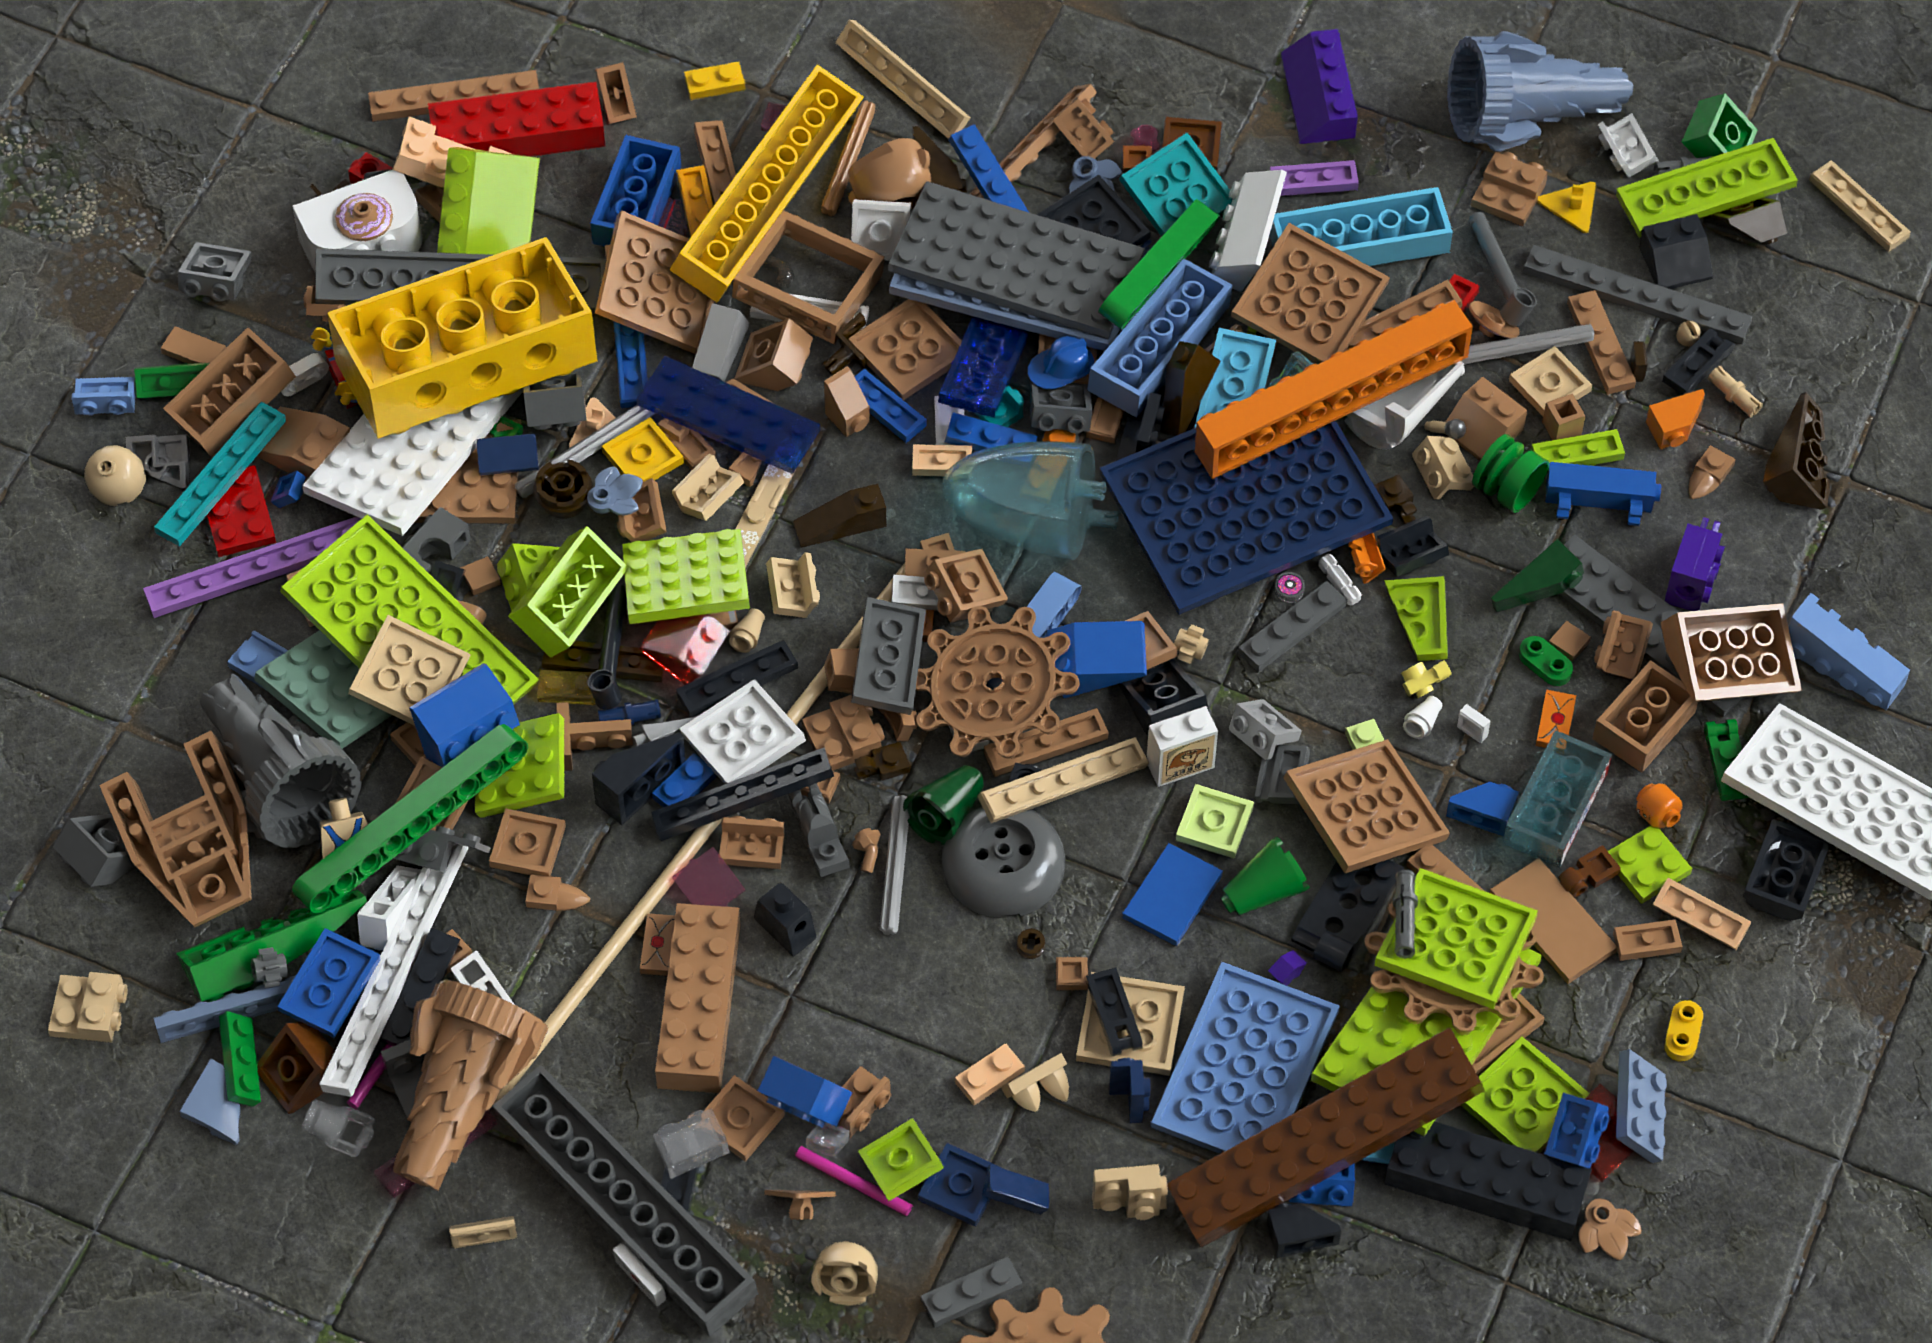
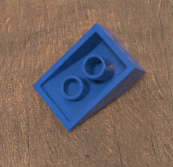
(1103, 653)

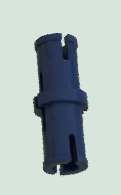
(635, 712)

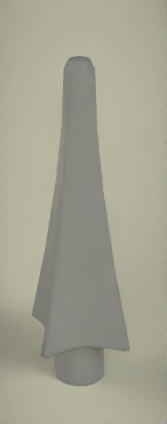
(659, 730)

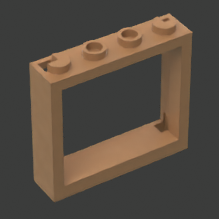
(787, 306)

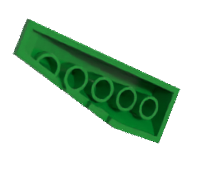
(226, 959)

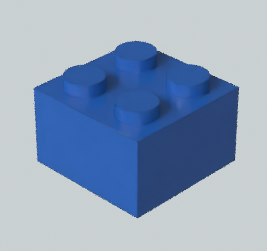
(804, 1093)

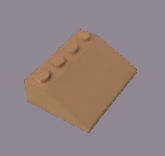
(1732, 652)

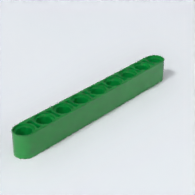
(409, 818)

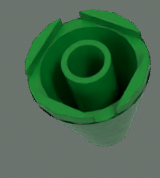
(1264, 880)

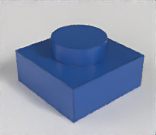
(288, 489)

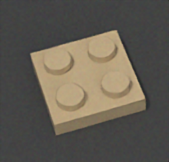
(1549, 378)

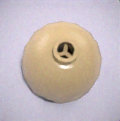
(115, 475)
(845, 1273)

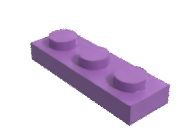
(1319, 177)

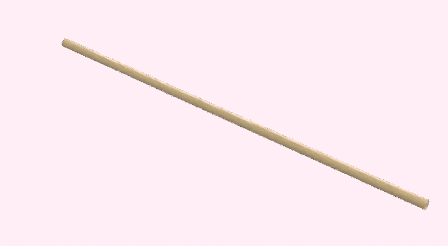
(665, 879)

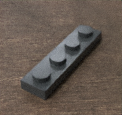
(1292, 626)

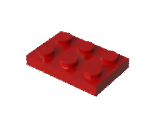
(241, 517)

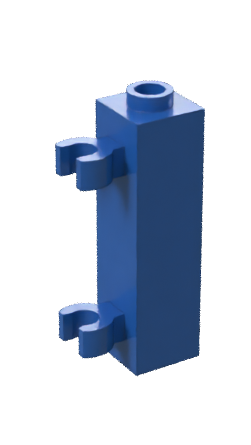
(1601, 488)

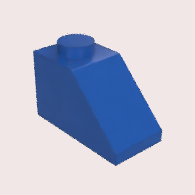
(1484, 806)

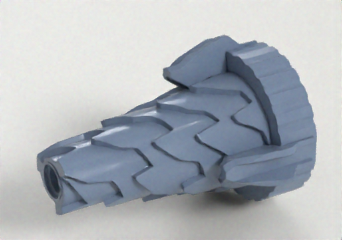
(1510, 84)

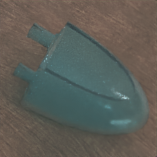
(1030, 495)

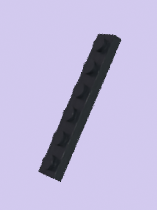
(742, 794)

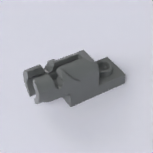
(819, 831)

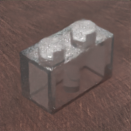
(691, 1142)

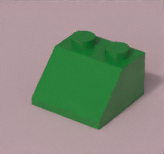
(1718, 128)

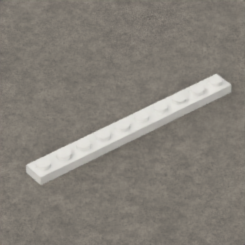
(389, 977)

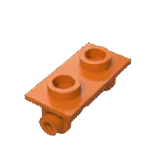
(1367, 557)

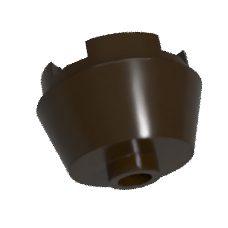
(562, 488)

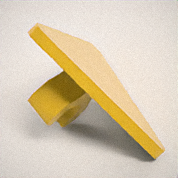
(1572, 204)

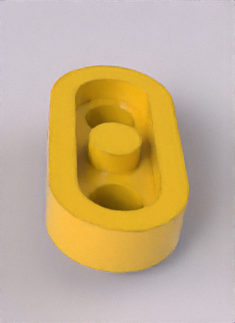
(1683, 1028)

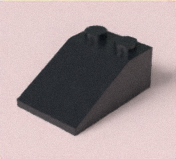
(1162, 694)
(630, 776)

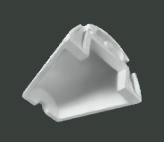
(1396, 415)

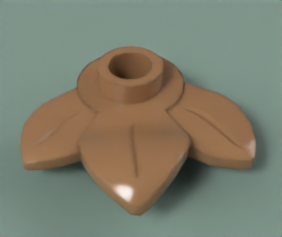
(1609, 1233)

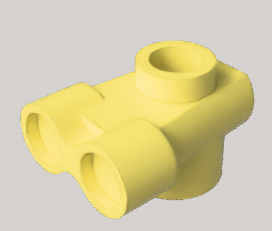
(1420, 680)

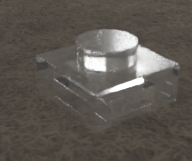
(828, 1139)

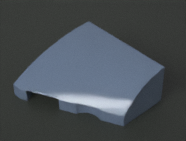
(210, 1105)

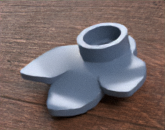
(1105, 168)
(617, 492)

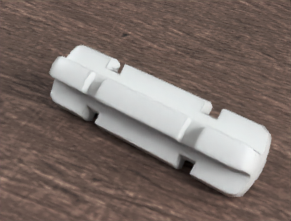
(1339, 579)

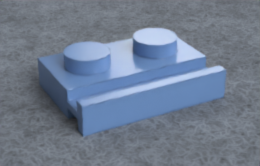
(254, 655)

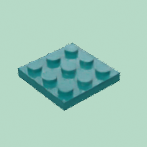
(1173, 181)

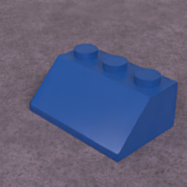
(462, 714)

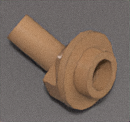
(867, 841)

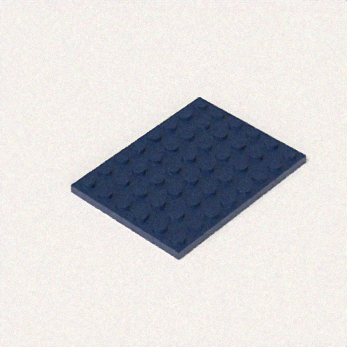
(1247, 523)

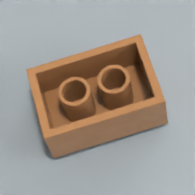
(1645, 716)

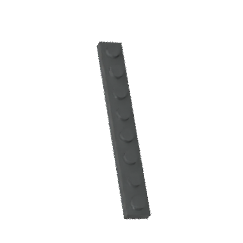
(1636, 293)

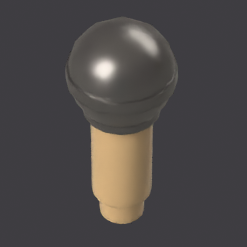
(1454, 428)

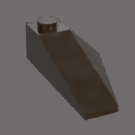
(1797, 459)

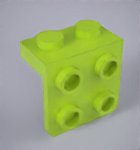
(521, 567)

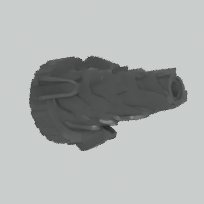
(282, 768)

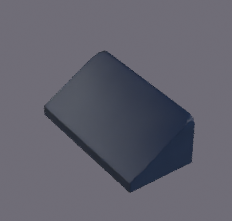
(507, 454)
(1016, 1190)

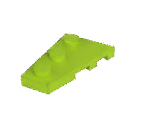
(1422, 613)

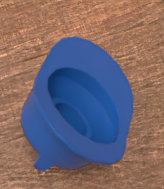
(1061, 363)

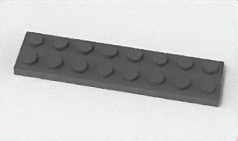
(1610, 588)

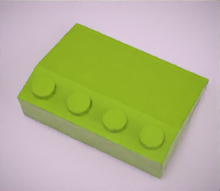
(487, 201)

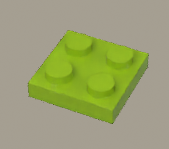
(1647, 863)
(900, 1159)

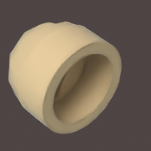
(1684, 334)

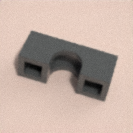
(439, 534)

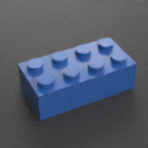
(637, 185)

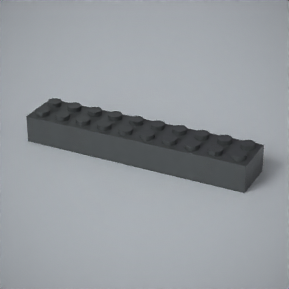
(625, 1200)

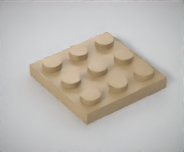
(405, 668)
(1157, 1016)

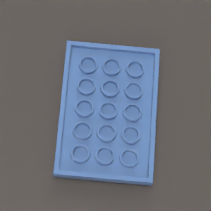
(1244, 1060)

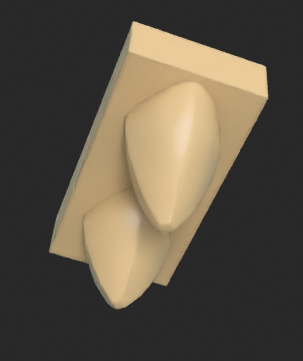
(1051, 1077)

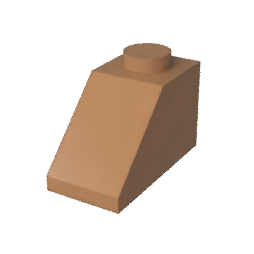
(845, 402)

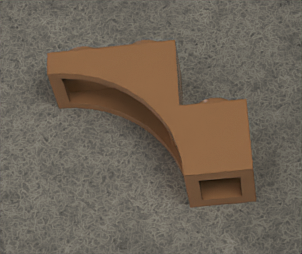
(840, 676)

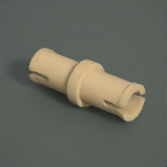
(1735, 391)

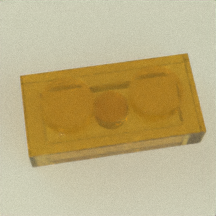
(564, 687)

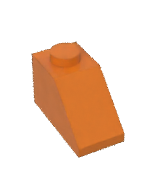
(1674, 418)

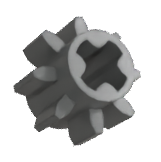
(269, 967)

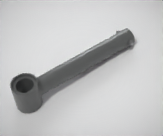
(1518, 300)

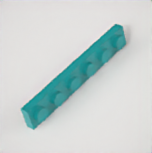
(220, 474)

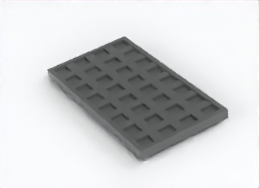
(1012, 258)

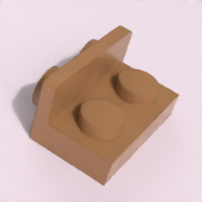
(1083, 129)
(866, 1097)

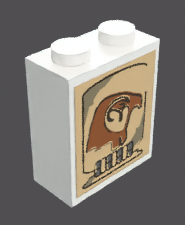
(1182, 746)

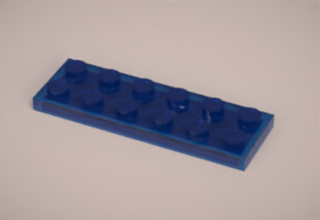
(983, 366)
(728, 414)

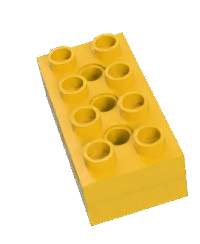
(462, 337)

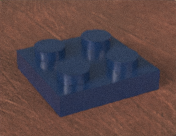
(958, 1185)

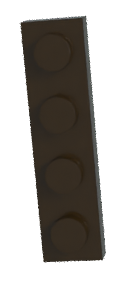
(586, 657)

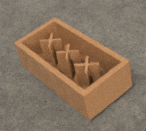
(229, 391)

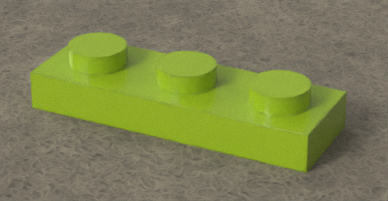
(1583, 449)

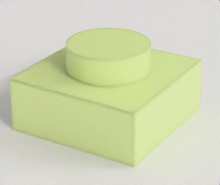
(1363, 734)

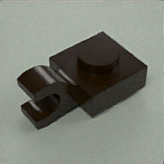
(1397, 497)
(886, 761)

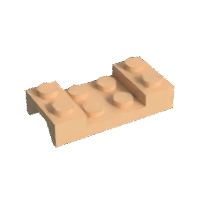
(425, 154)

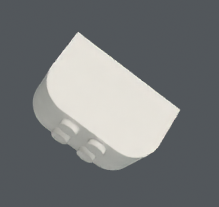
(319, 229)

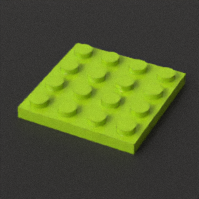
(685, 576)
(1461, 939)

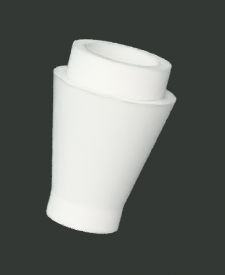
(1421, 719)

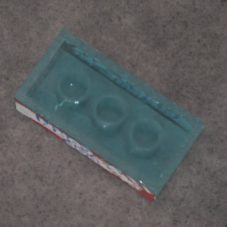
(1557, 798)

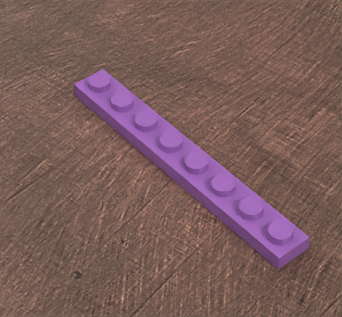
(242, 570)

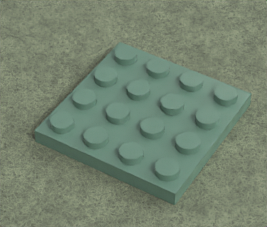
(315, 686)

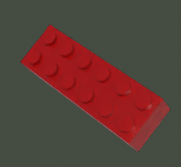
(524, 121)

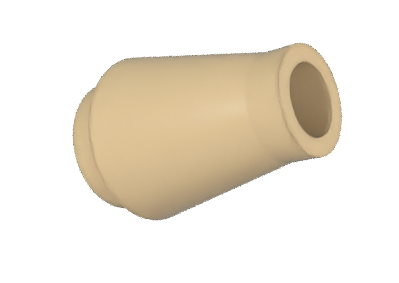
(746, 633)

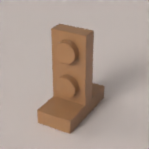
(592, 734)

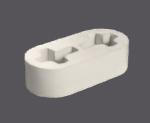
(307, 372)

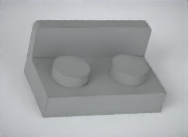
(1262, 727)

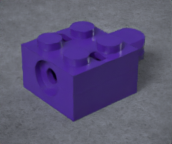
(1695, 566)

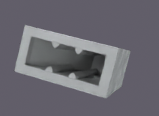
(720, 341)

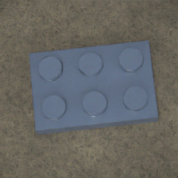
(1641, 1106)

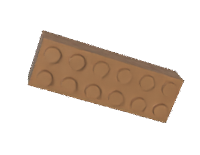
(698, 998)

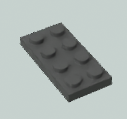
(888, 656)

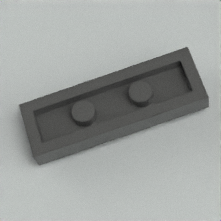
(971, 1292)

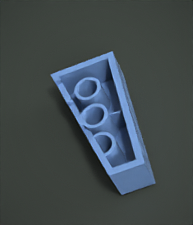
(1845, 654)

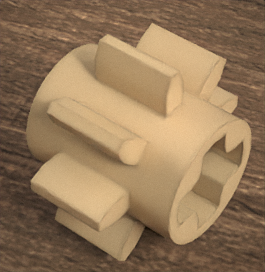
(1191, 644)

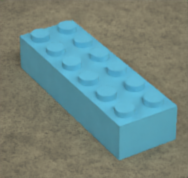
(1377, 227)

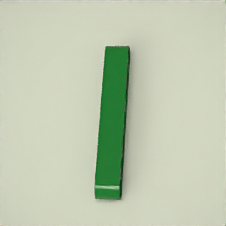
(1158, 264)

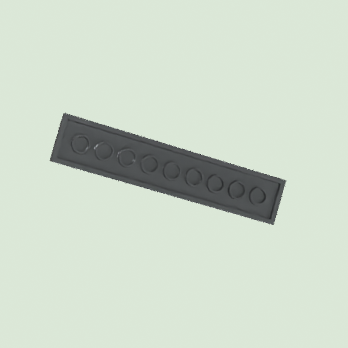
(356, 275)

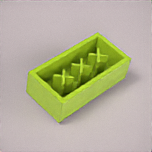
(568, 591)

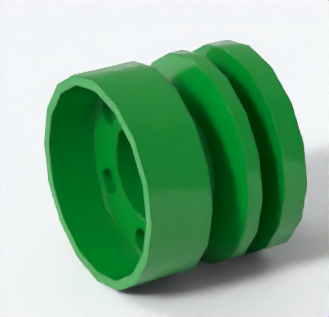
(1510, 473)

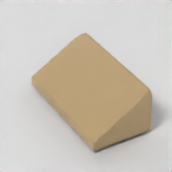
(483, 1232)

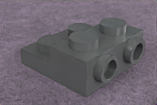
(213, 271)
(1061, 408)

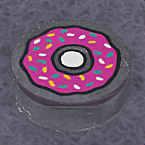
(1289, 587)

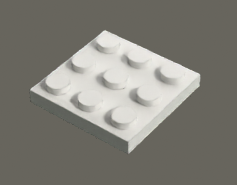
(742, 733)

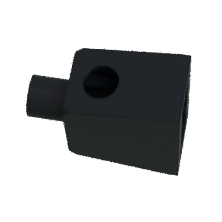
(782, 913)

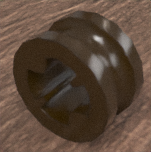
(1023, 938)

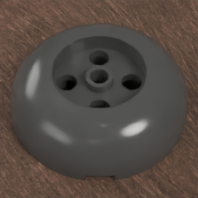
(990, 884)

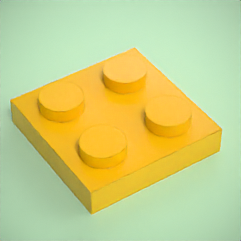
(643, 452)

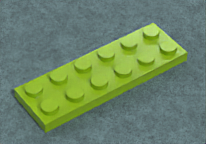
(1708, 185)

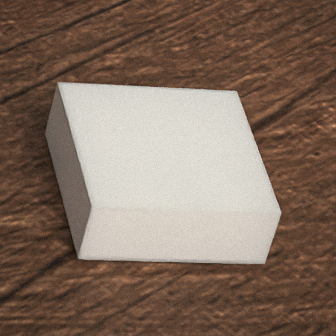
(1473, 723)

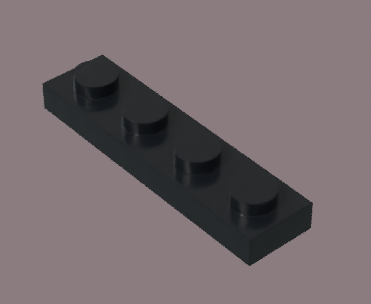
(711, 689)
(426, 973)

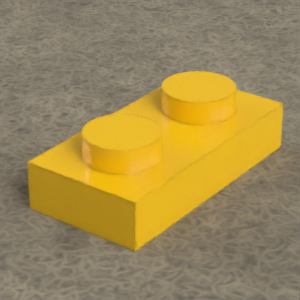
(714, 80)

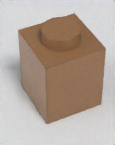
(1563, 417)

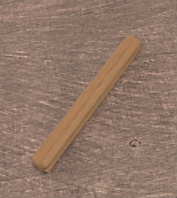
(848, 157)

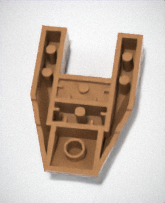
(197, 850)

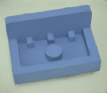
(104, 395)

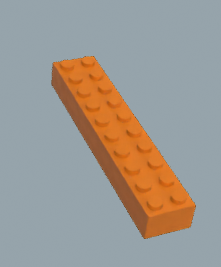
(1332, 388)

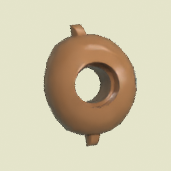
(891, 173)

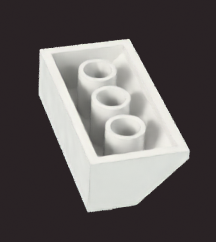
(1247, 227)

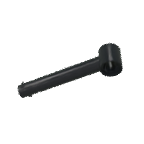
(603, 681)

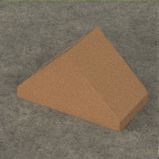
(615, 93)

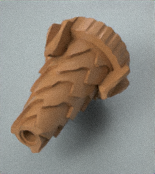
(471, 1052)

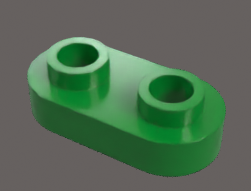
(1543, 660)

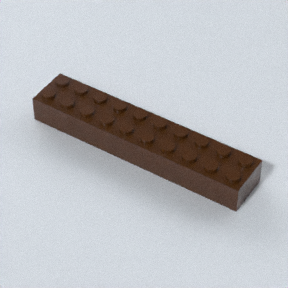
(1325, 1137)

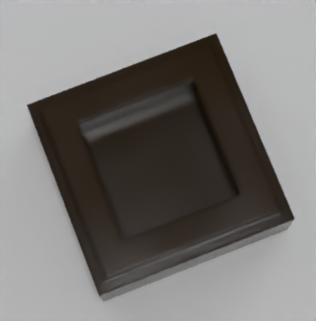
(1638, 360)

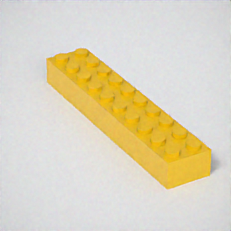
(766, 183)

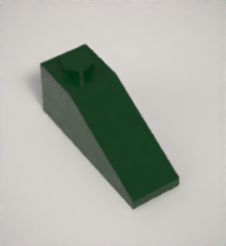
(1544, 577)

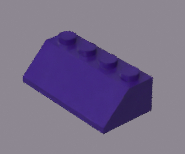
(1320, 88)

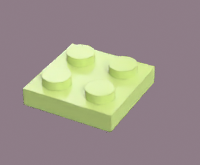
(1214, 821)

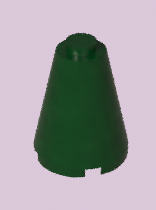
(943, 804)

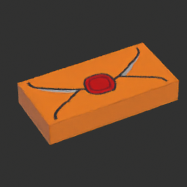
(1556, 715)

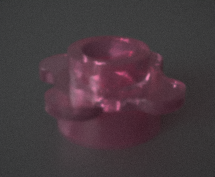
(1146, 132)

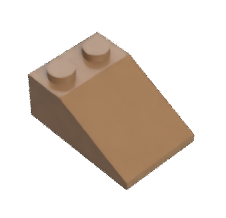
(303, 441)

